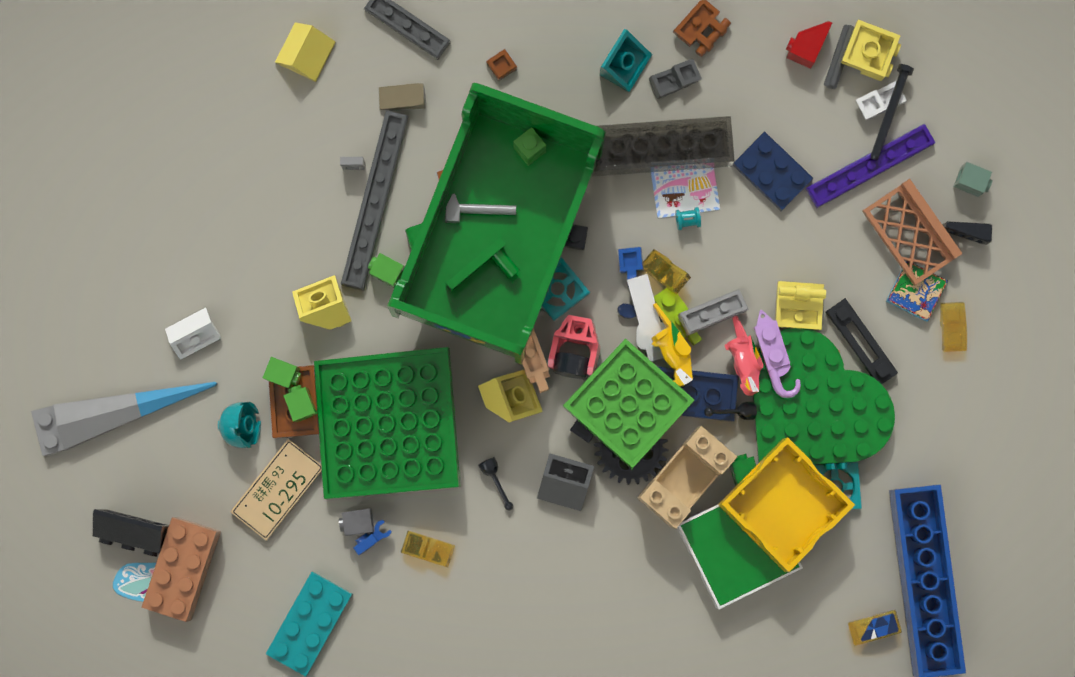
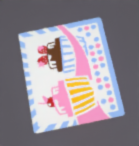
(685, 191)

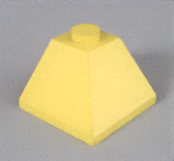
(322, 304)
(510, 396)

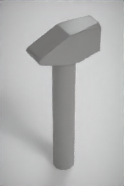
(454, 209)

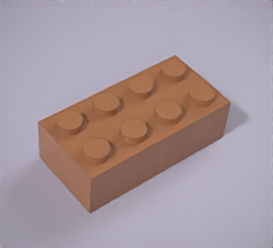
(181, 569)

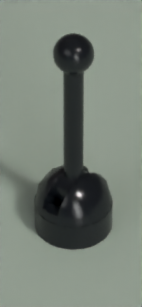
(745, 411)
(490, 468)

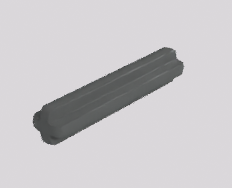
(836, 66)

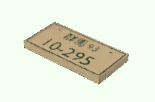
(277, 489)

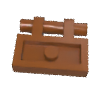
(697, 22)

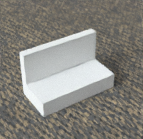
(192, 333)

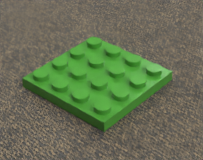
(628, 403)

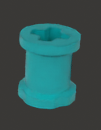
(696, 221)

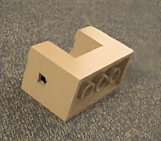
(686, 477)

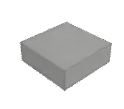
(352, 163)

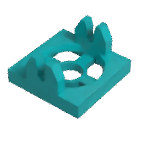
(580, 292)
(853, 471)

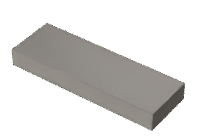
(713, 312)

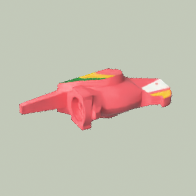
(746, 359)

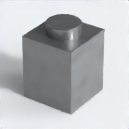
(356, 522)

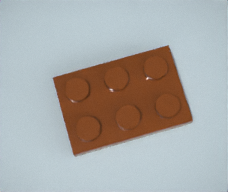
(280, 416)

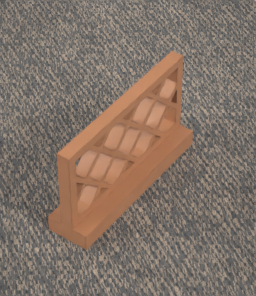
(924, 217)

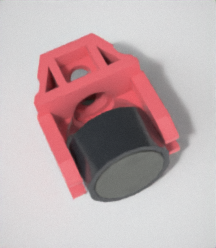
(571, 364)

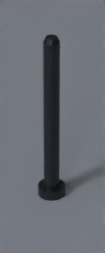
(904, 71)

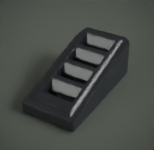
(975, 232)

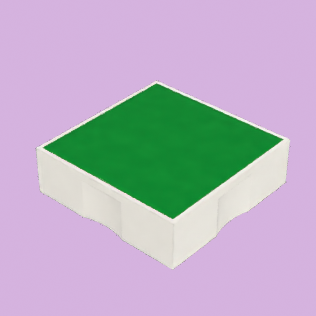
(727, 557)

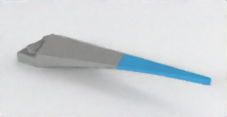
(76, 422)

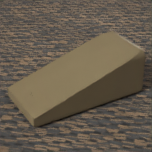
(402, 97)

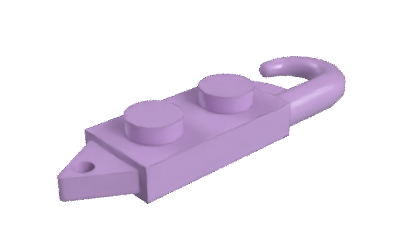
(774, 354)

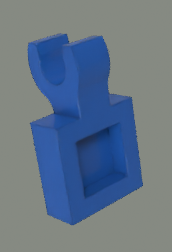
(631, 261)
(366, 541)

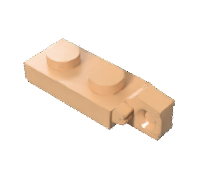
(535, 363)

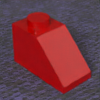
(807, 44)

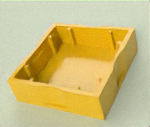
(786, 504)

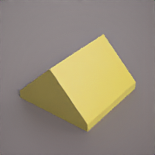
(305, 51)

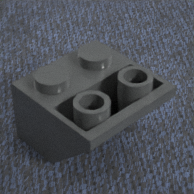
(565, 482)

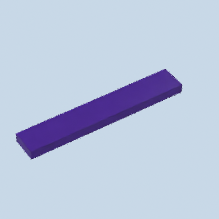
(866, 168)

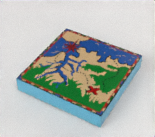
(917, 299)

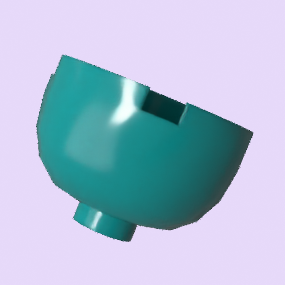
(239, 425)

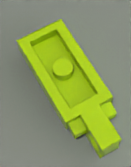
(671, 306)

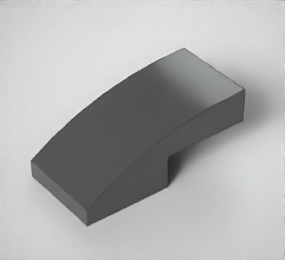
(675, 79)

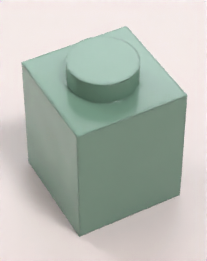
(973, 179)

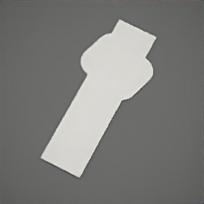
(646, 314)

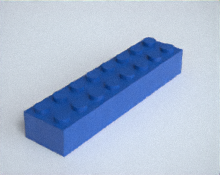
(927, 581)

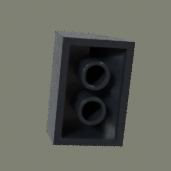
(129, 531)

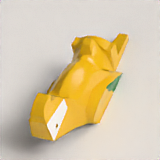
(674, 349)

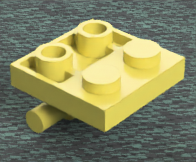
(799, 305)

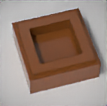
(501, 65)

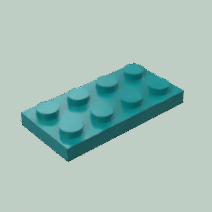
(309, 623)

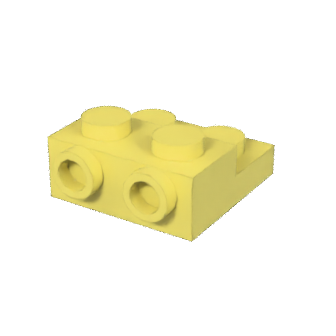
(871, 50)

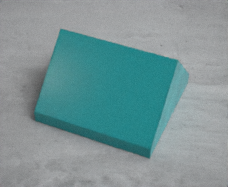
(625, 61)

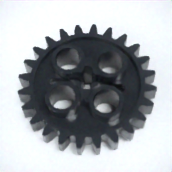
(640, 470)

